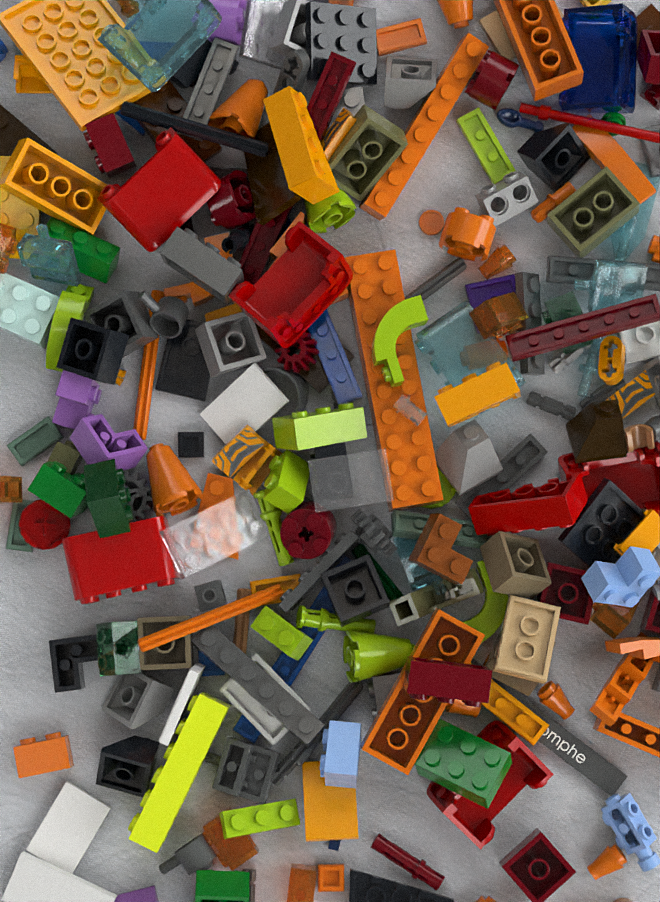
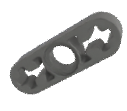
(298, 74)

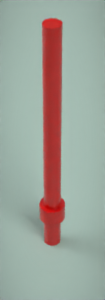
(546, 112)

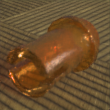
(128, 7)

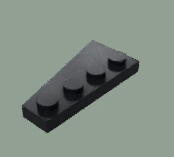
(372, 888)

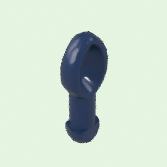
(512, 119)

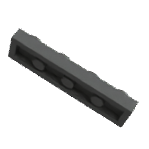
(210, 82)
(529, 296)
(514, 467)
(311, 579)

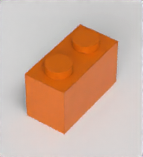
(43, 756)

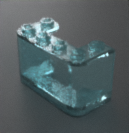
(161, 38)

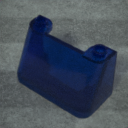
(608, 55)

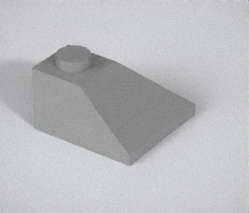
(408, 81)
(468, 458)
(137, 699)

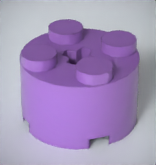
(232, 20)

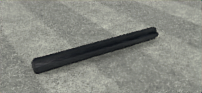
(194, 129)

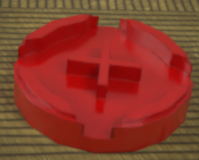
(43, 525)

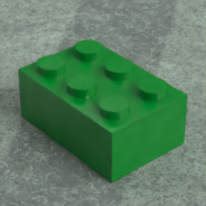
(463, 763)

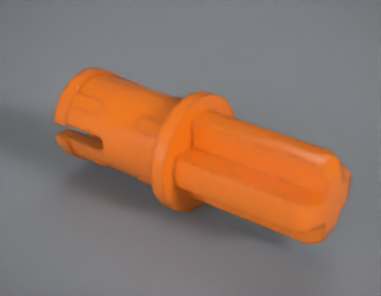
(552, 201)

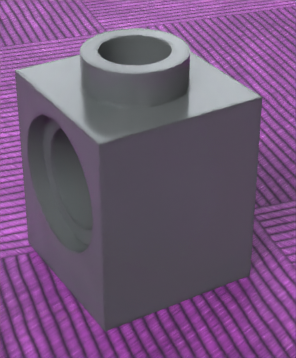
(210, 595)

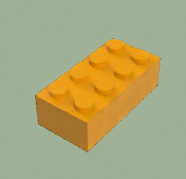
(53, 186)

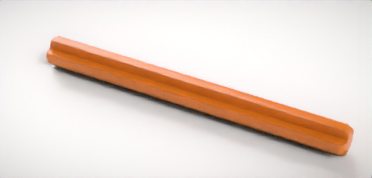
(146, 379)
(210, 618)

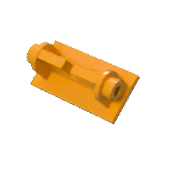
(256, 468)

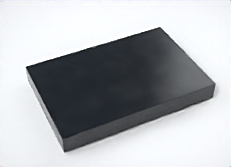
(184, 366)

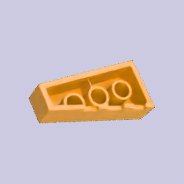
(299, 146)

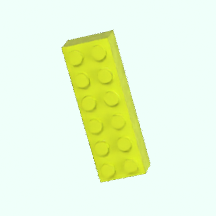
(179, 771)

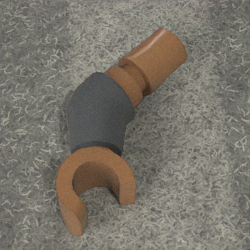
(643, 434)

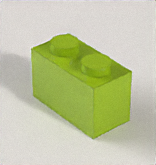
(286, 481)
(281, 633)

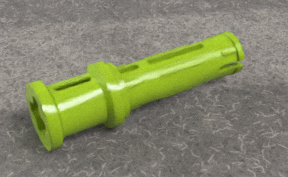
(271, 515)
(324, 620)

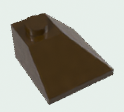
(597, 432)

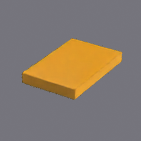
(327, 809)

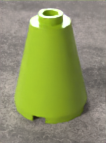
(332, 211)
(373, 654)

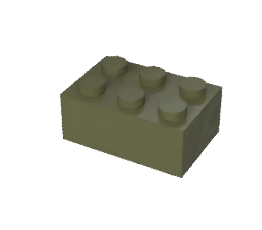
(366, 152)
(593, 213)

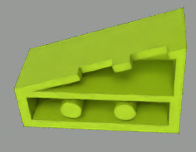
(320, 427)

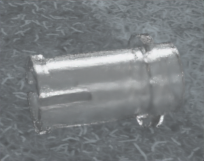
(409, 410)

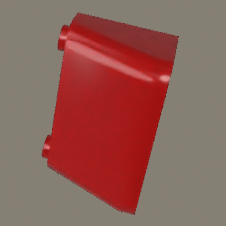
(161, 192)
(295, 286)
(634, 475)
(475, 819)

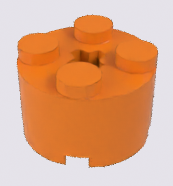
(467, 234)

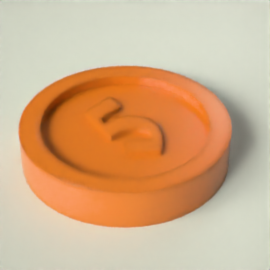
(431, 222)

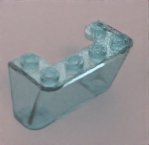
(460, 348)

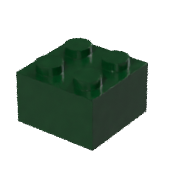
(108, 498)

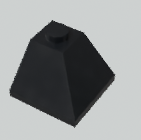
(554, 155)
(128, 765)

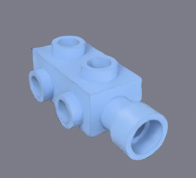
(631, 829)

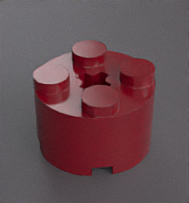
(492, 79)
(232, 202)
(299, 541)

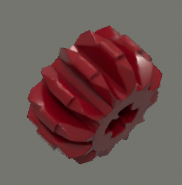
(299, 361)

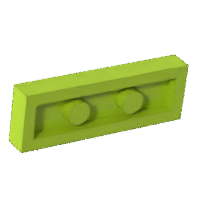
(485, 145)
(259, 818)

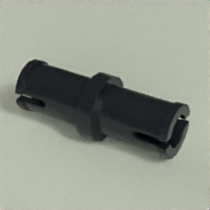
(238, 238)

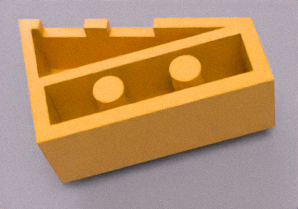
(477, 393)

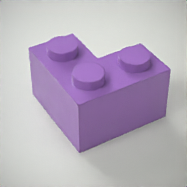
(76, 399)
(99, 443)

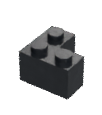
(68, 659)

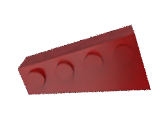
(529, 507)

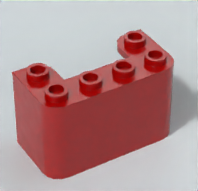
(119, 561)

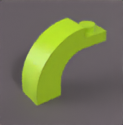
(71, 304)
(400, 318)
(493, 609)

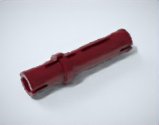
(408, 862)

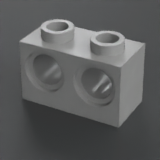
(508, 204)

